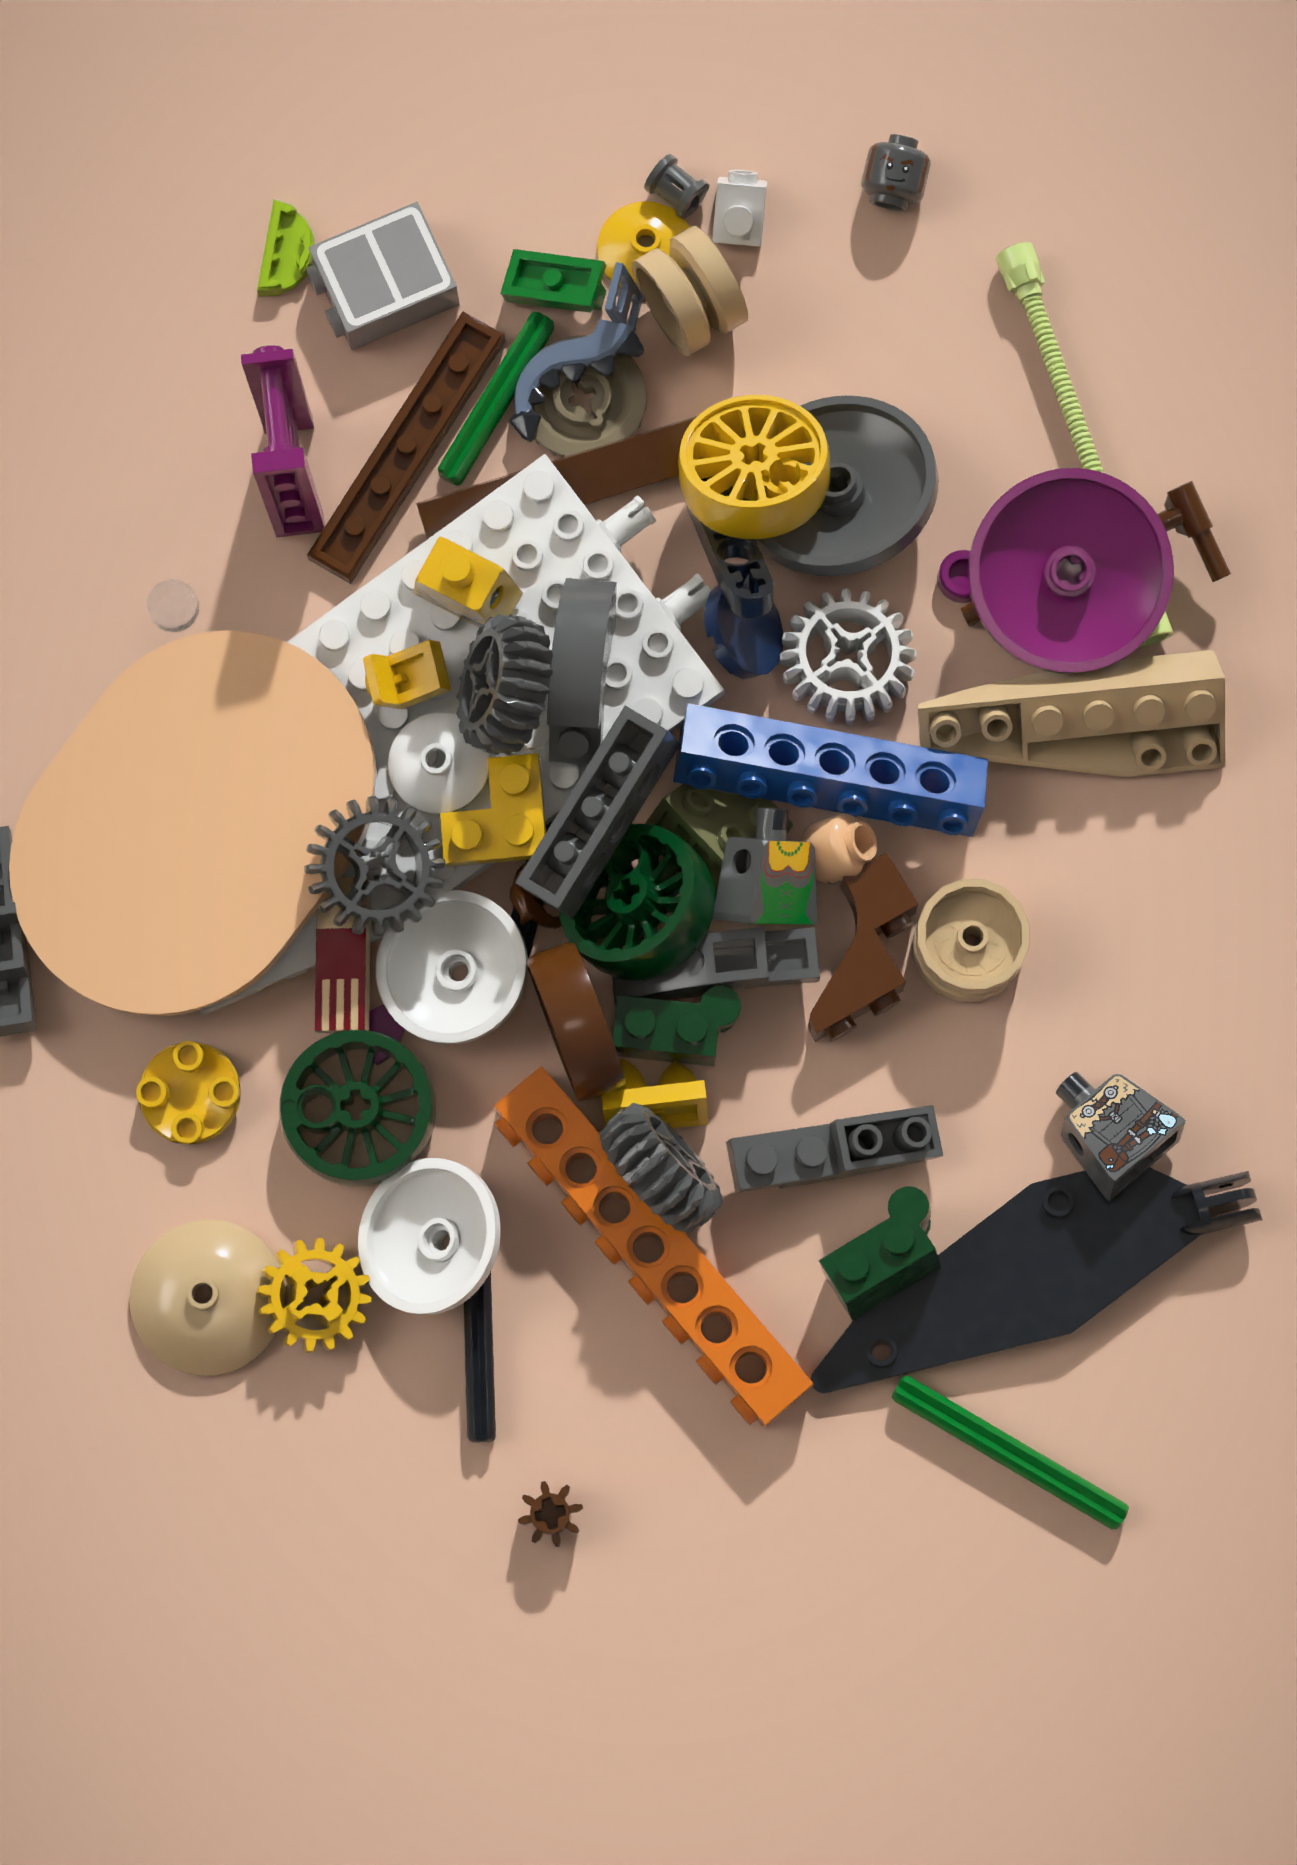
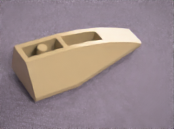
(1107, 721)

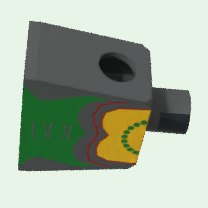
(768, 876)

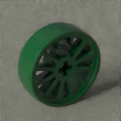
(638, 904)
(294, 1100)

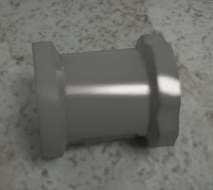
(661, 181)

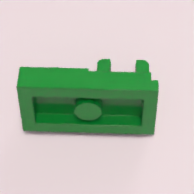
(554, 281)

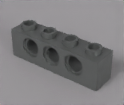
(598, 812)

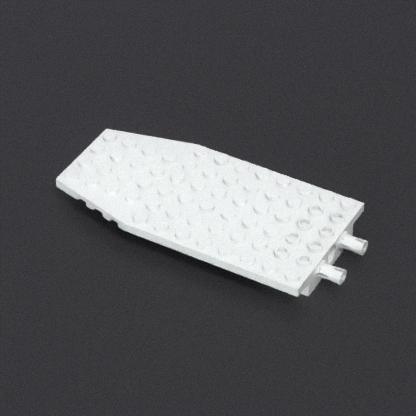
(540, 538)

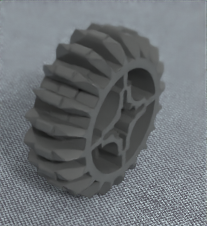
(504, 684)
(338, 842)
(661, 1168)

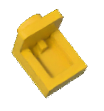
(407, 675)

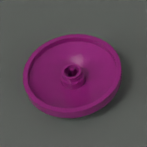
(1070, 570)

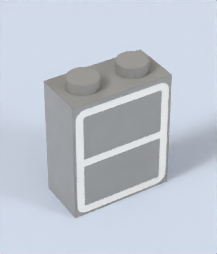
(382, 276)

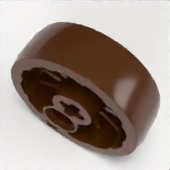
(576, 1021)

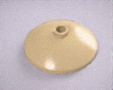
(211, 1335)

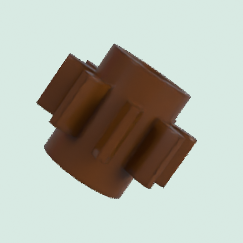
(538, 1506)

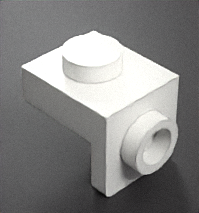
(739, 209)

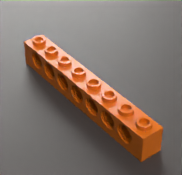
(543, 1099)

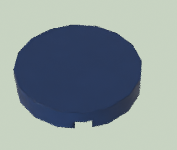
(743, 644)

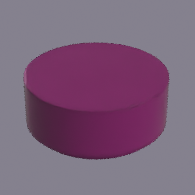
(954, 576)

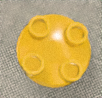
(189, 1092)

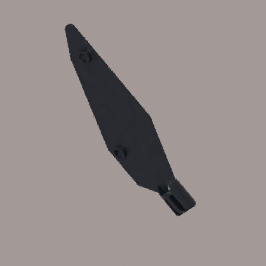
(1034, 1272)

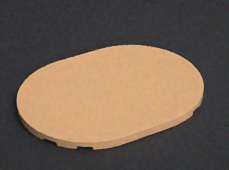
(180, 820)

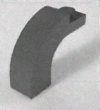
(579, 669)

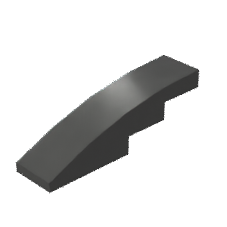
(16, 990)

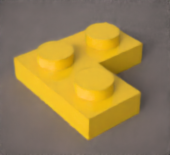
(511, 825)

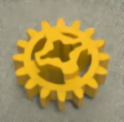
(330, 1313)

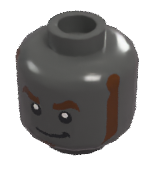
(895, 173)

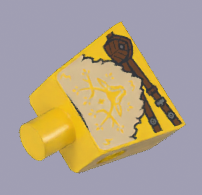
(465, 583)

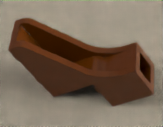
(867, 973)

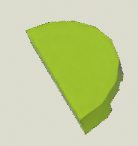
(285, 251)

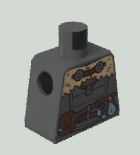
(1116, 1130)

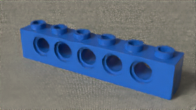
(831, 770)

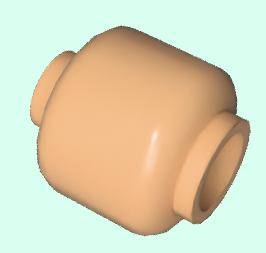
(841, 846)

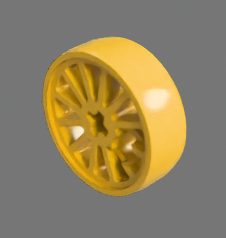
(754, 448)

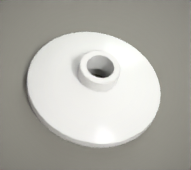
(441, 788)

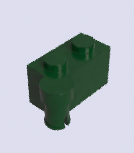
(674, 1028)
(885, 1256)

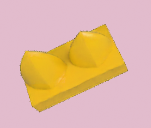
(676, 1098)

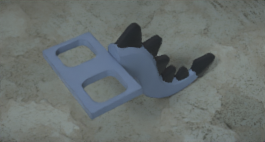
(577, 354)

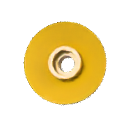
(622, 229)

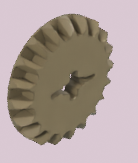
(615, 407)

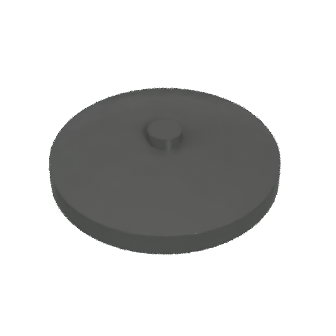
(876, 493)

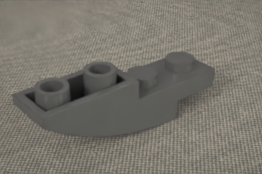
(734, 960)
(834, 1149)

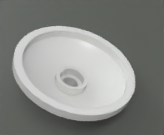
(420, 962)
(406, 1230)

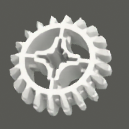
(835, 638)

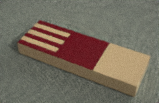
(342, 970)

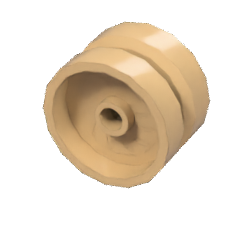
(690, 290)
(964, 970)

